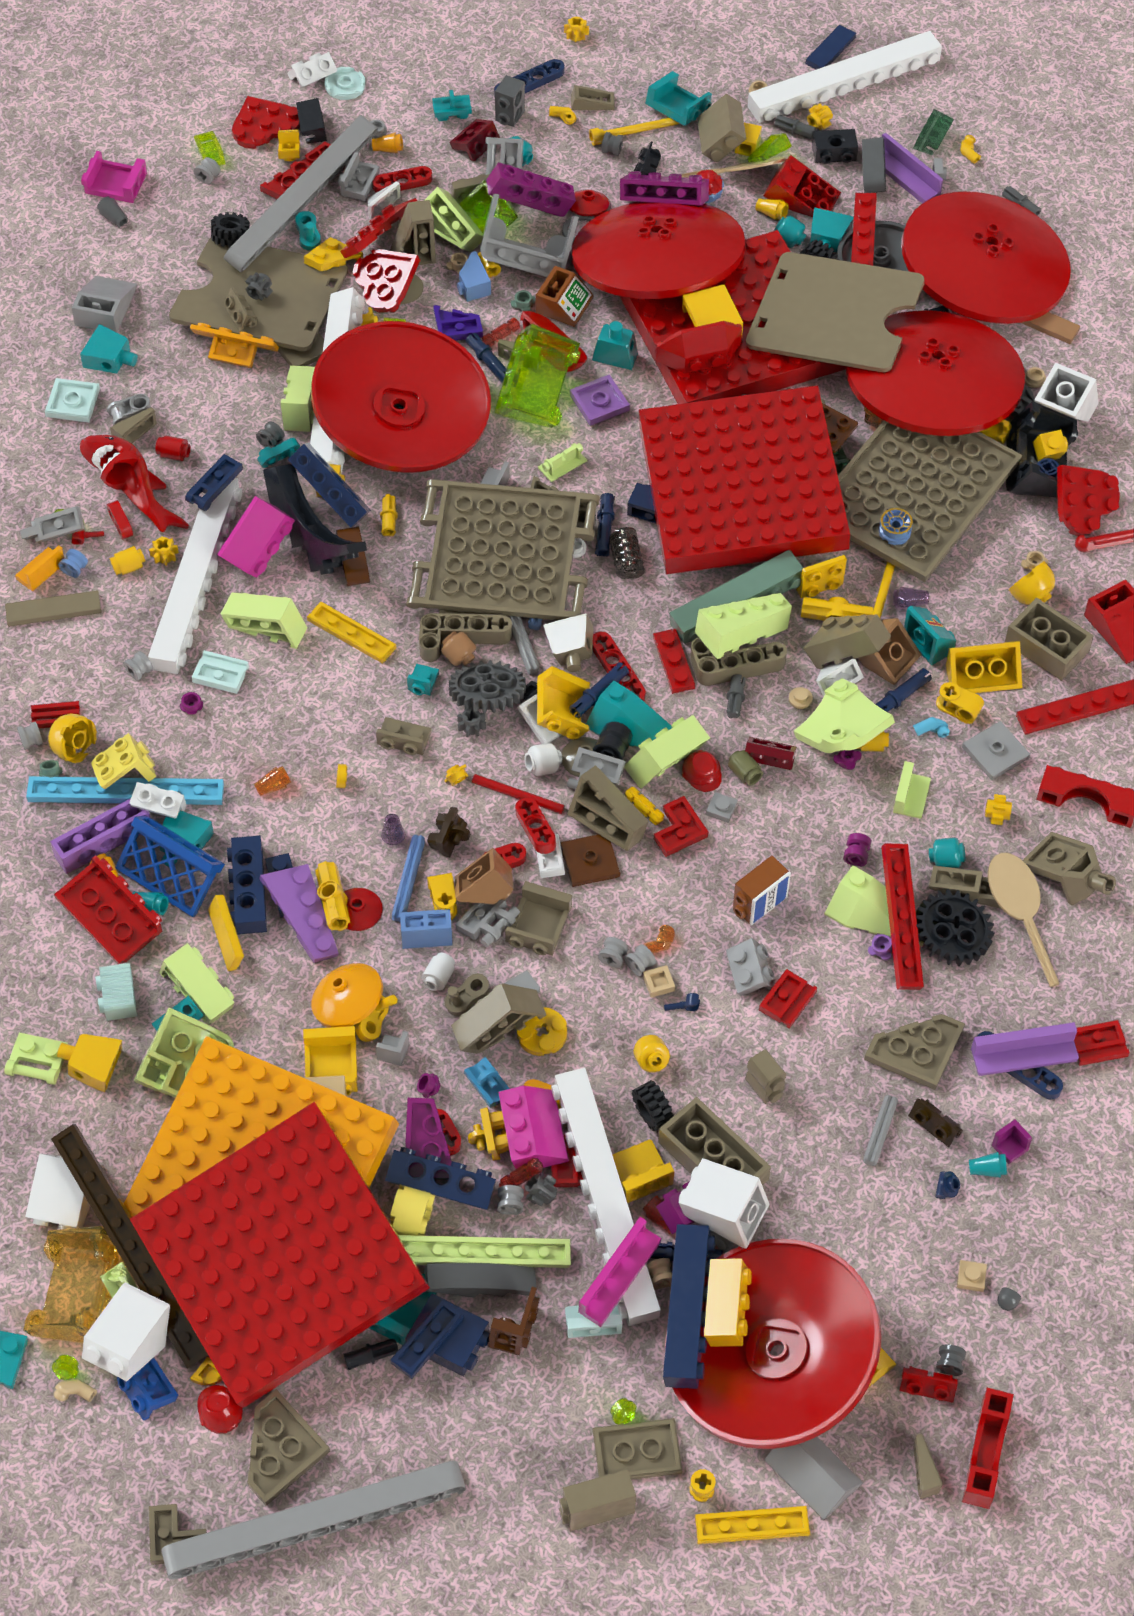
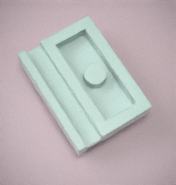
(220, 672)

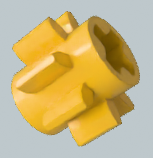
(576, 29)
(820, 116)
(163, 550)
(998, 809)

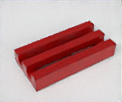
(52, 710)

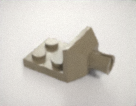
(1072, 865)

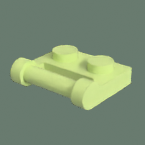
(38, 1051)

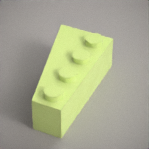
(742, 622)

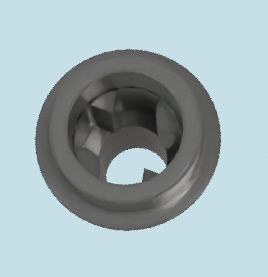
(111, 210)

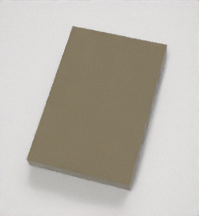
(641, 1447)

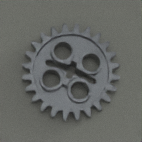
(487, 686)

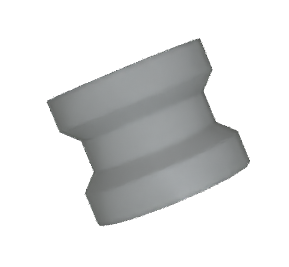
(207, 170)
(138, 665)
(30, 735)
(613, 952)
(640, 959)
(510, 1199)

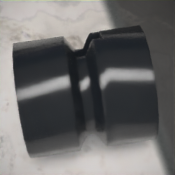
(614, 740)

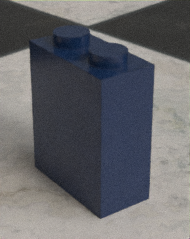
(461, 1346)

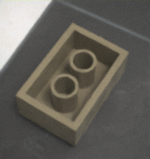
(1049, 638)

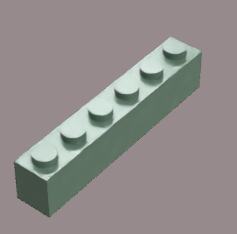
(769, 578)

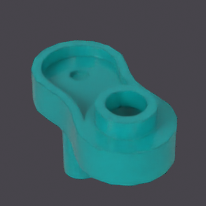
(308, 234)
(269, 455)

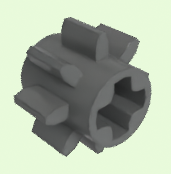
(258, 286)
(471, 722)
(541, 1189)

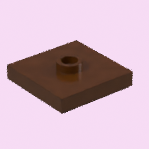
(589, 860)

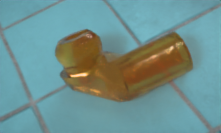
(663, 940)

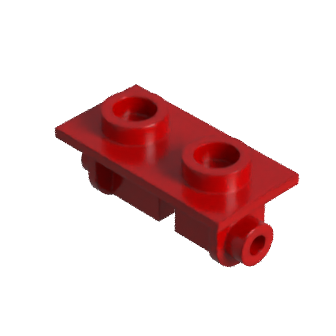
(938, 1387)

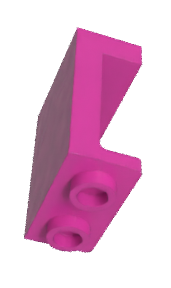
(113, 178)

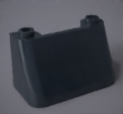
(1026, 427)

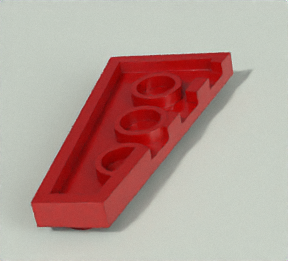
(284, 180)

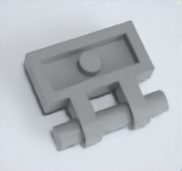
(587, 759)
(481, 916)

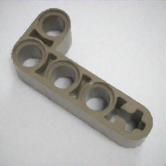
(492, 630)
(745, 662)

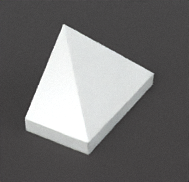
(382, 199)
(847, 670)

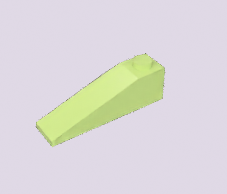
(861, 903)

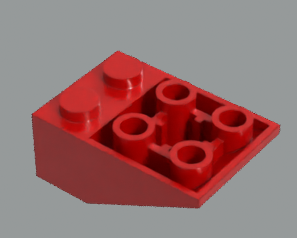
(801, 188)
(1113, 617)

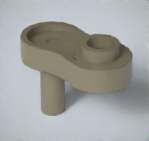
(464, 997)

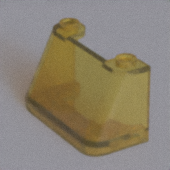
(75, 1288)

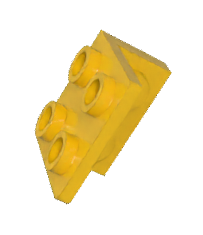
(822, 577)
(642, 1170)

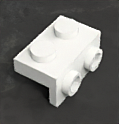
(313, 70)
(157, 800)

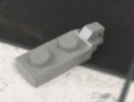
(54, 525)

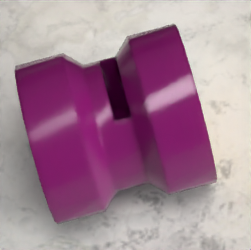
(857, 849)

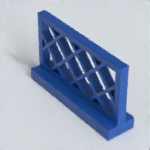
(173, 845)

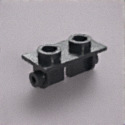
(649, 160)

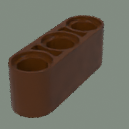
(355, 569)

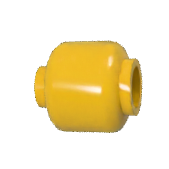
(651, 1053)

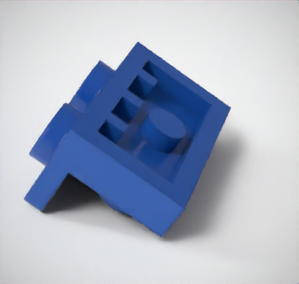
(148, 1389)

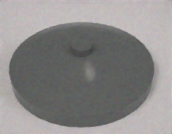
(886, 246)

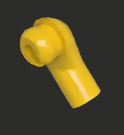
(564, 113)
(967, 149)

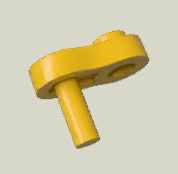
(370, 1027)

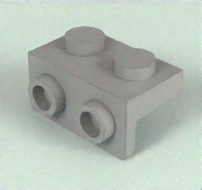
(357, 178)
(750, 967)

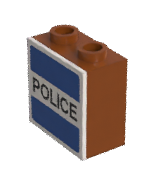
(761, 890)

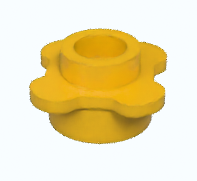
(456, 774)

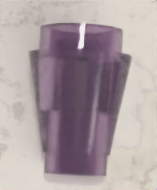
(908, 597)
(392, 830)

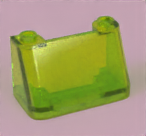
(536, 376)

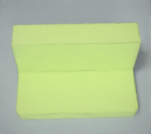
(911, 792)

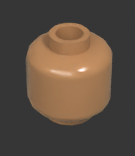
(458, 648)

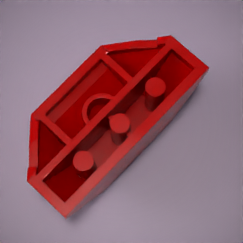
(699, 346)

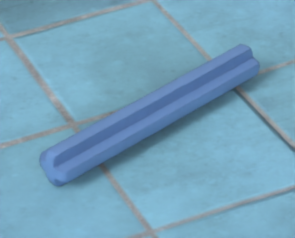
(408, 876)

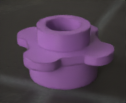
(878, 941)

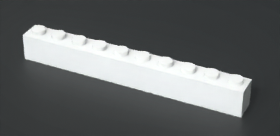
(844, 76)
(343, 315)
(193, 581)
(602, 1185)

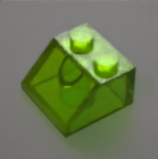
(478, 205)

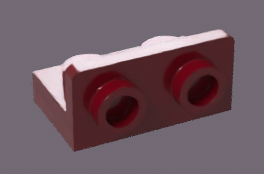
(474, 138)
(771, 753)

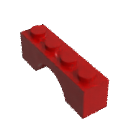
(1063, 785)
(987, 1448)

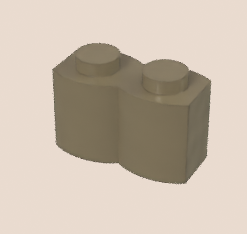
(766, 1077)

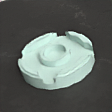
(344, 89)

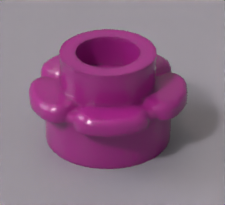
(187, 699)
(428, 1085)

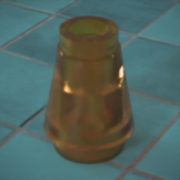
(273, 781)

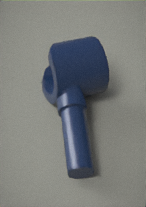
(691, 1004)

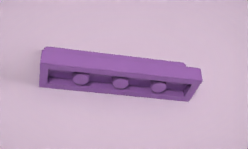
(910, 171)
(1025, 1049)

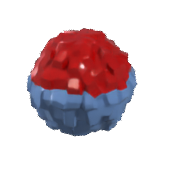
(715, 184)

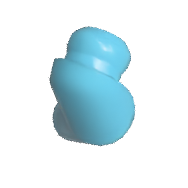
(934, 725)

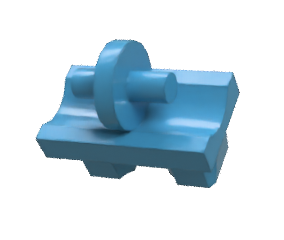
(486, 1081)

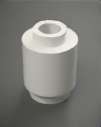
(438, 971)

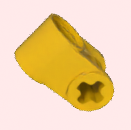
(960, 704)
(443, 893)

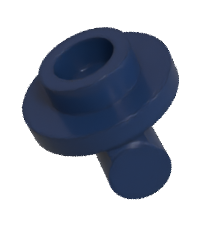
(948, 1185)

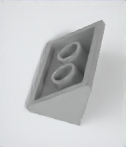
(815, 1474)

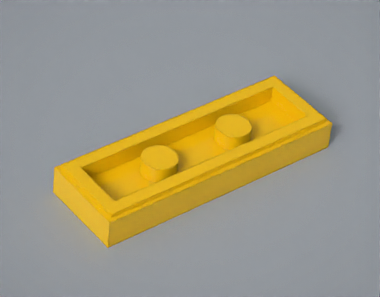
(225, 932)

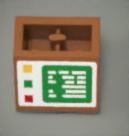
(563, 297)

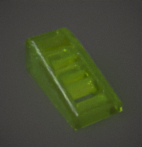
(770, 147)
(209, 149)

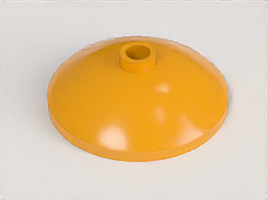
(347, 995)

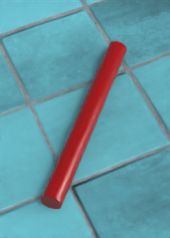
(517, 793)

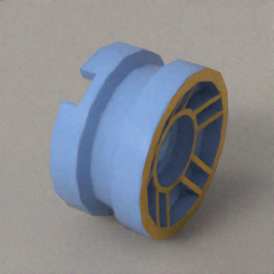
(901, 521)

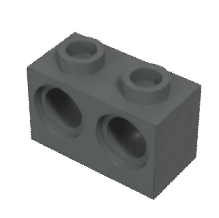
(509, 101)

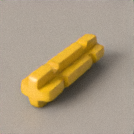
(645, 806)

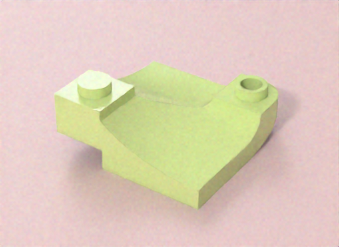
(843, 720)
(174, 1052)

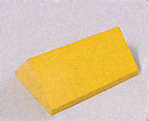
(985, 667)

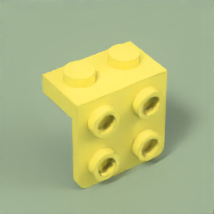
(122, 758)

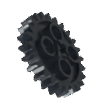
(954, 927)

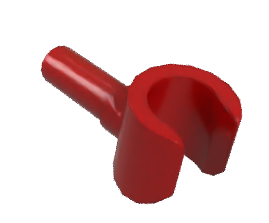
(78, 537)

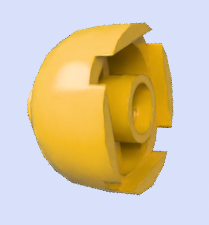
(1035, 584)
(72, 733)

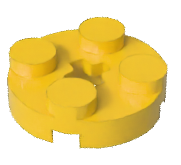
(544, 1044)

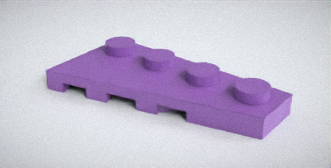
(302, 909)

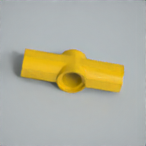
(834, 607)
(332, 896)

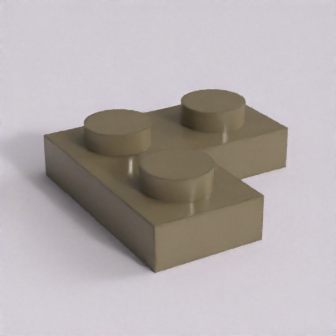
(164, 1530)

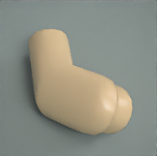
(75, 1386)

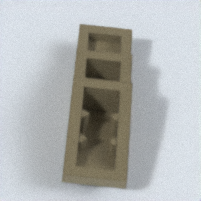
(964, 880)

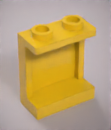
(711, 306)
(555, 695)
(332, 1054)

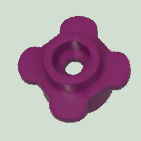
(847, 763)

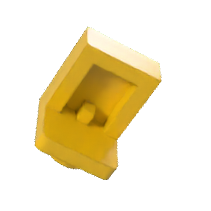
(288, 145)

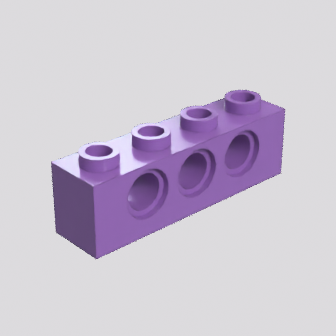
(95, 836)

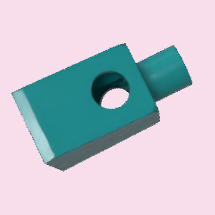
(830, 227)
(616, 346)
(107, 351)
(191, 828)

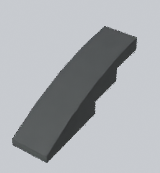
(479, 1278)

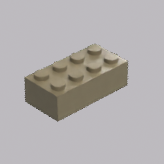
(701, 1134)

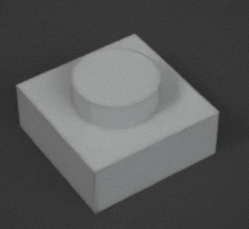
(939, 169)
(721, 807)

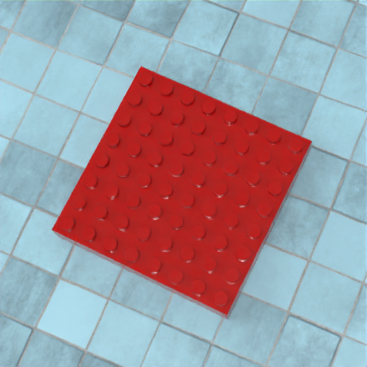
(747, 369)
(743, 479)
(279, 1254)

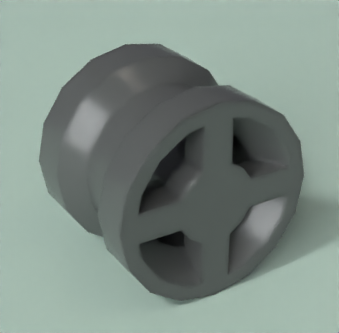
(612, 143)
(270, 435)
(951, 1360)

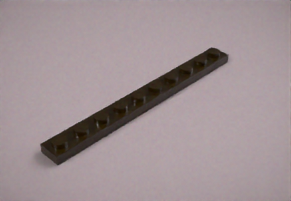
(125, 1238)

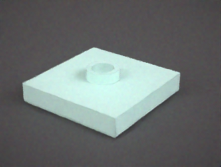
(72, 400)

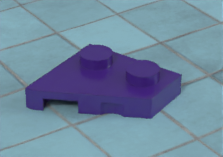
(457, 323)

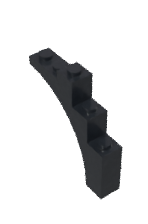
(322, 546)

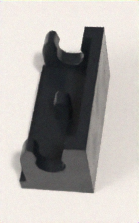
(311, 120)

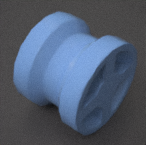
(73, 563)

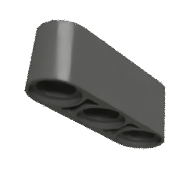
(874, 165)

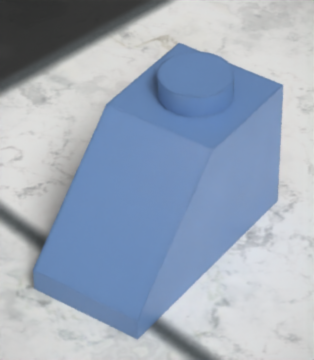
(473, 279)

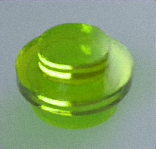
(65, 1367)
(623, 1411)

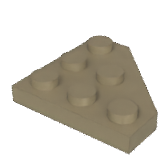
(917, 1049)
(280, 1448)

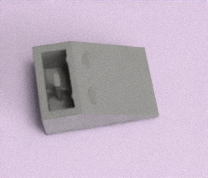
(103, 303)

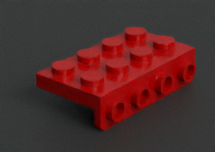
(109, 911)

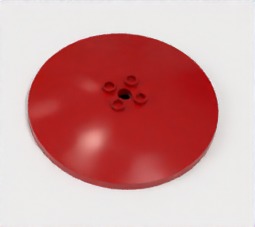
(658, 249)
(994, 283)
(405, 365)
(960, 393)
(829, 1357)

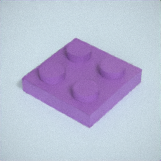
(599, 400)

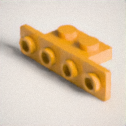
(232, 347)

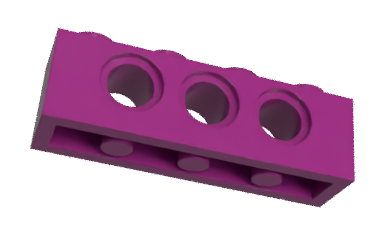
(531, 189)

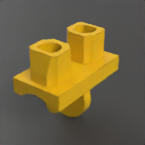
(495, 1144)

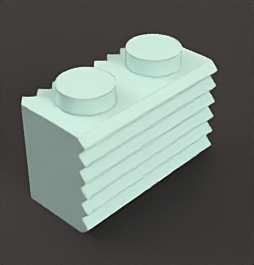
(117, 992)

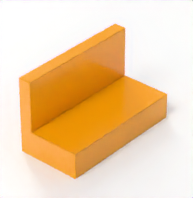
(40, 568)

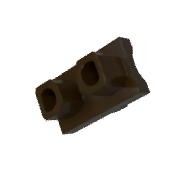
(451, 832)

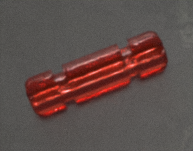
(501, 332)
(522, 1173)

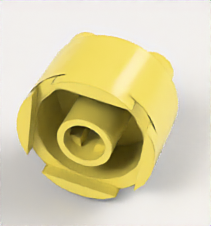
(411, 1211)

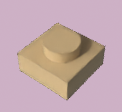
(659, 981)
(971, 1275)

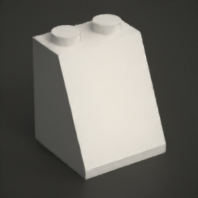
(1069, 393)
(56, 1195)
(725, 1201)
(127, 1332)

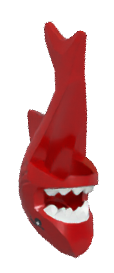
(126, 470)

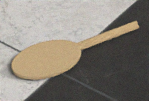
(743, 166)
(1019, 896)

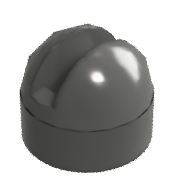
(1008, 1299)

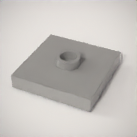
(996, 750)

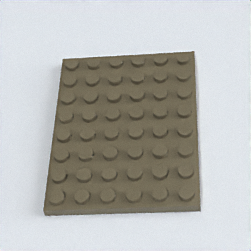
(931, 477)

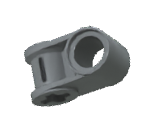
(128, 407)

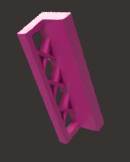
(619, 1273)

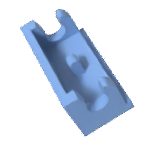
(426, 928)

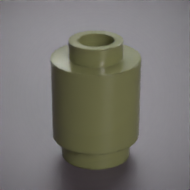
(745, 767)

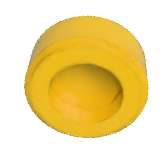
(341, 776)

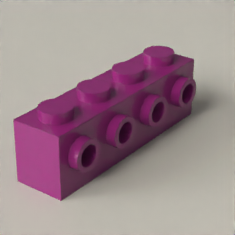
(664, 189)

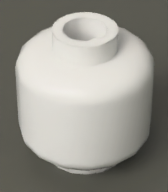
(543, 759)

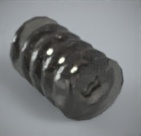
(626, 553)

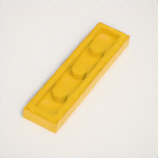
(351, 632)
(752, 1525)

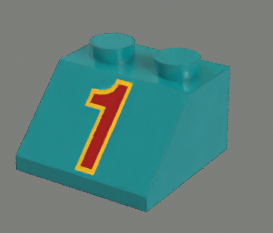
(928, 634)

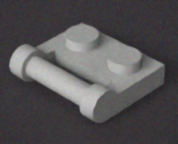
(510, 152)

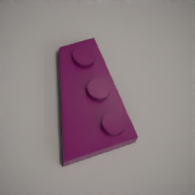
(425, 1135)

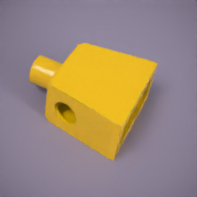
(92, 1059)

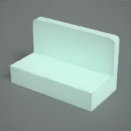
(582, 1327)

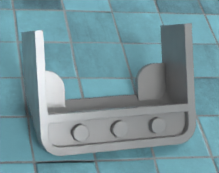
(520, 255)

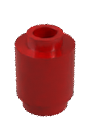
(172, 448)

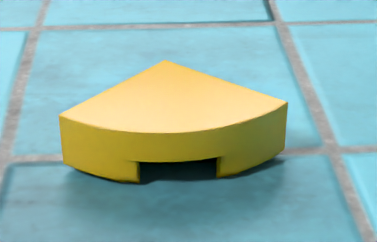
(206, 1374)

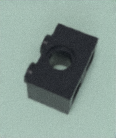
(835, 146)

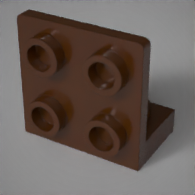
(838, 427)
(511, 1337)

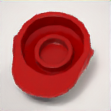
(702, 771)
(218, 1409)

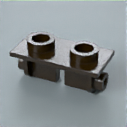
(929, 1118)

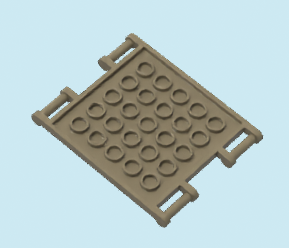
(503, 550)

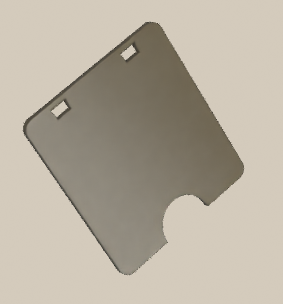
(297, 298)
(833, 311)

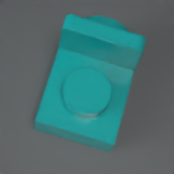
(422, 679)

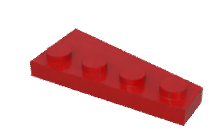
(377, 226)

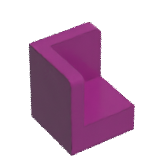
(1012, 1141)

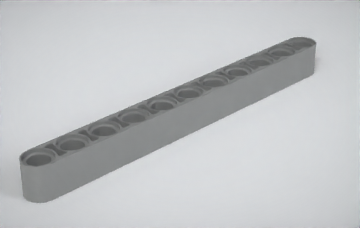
(299, 194)
(312, 1520)

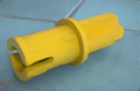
(388, 515)

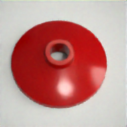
(589, 203)
(368, 913)

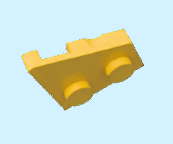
(328, 255)

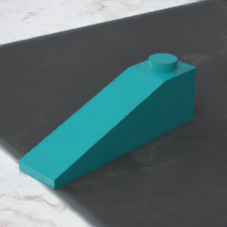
(625, 707)

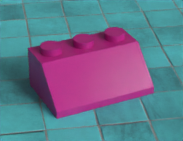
(256, 537)
(533, 1126)

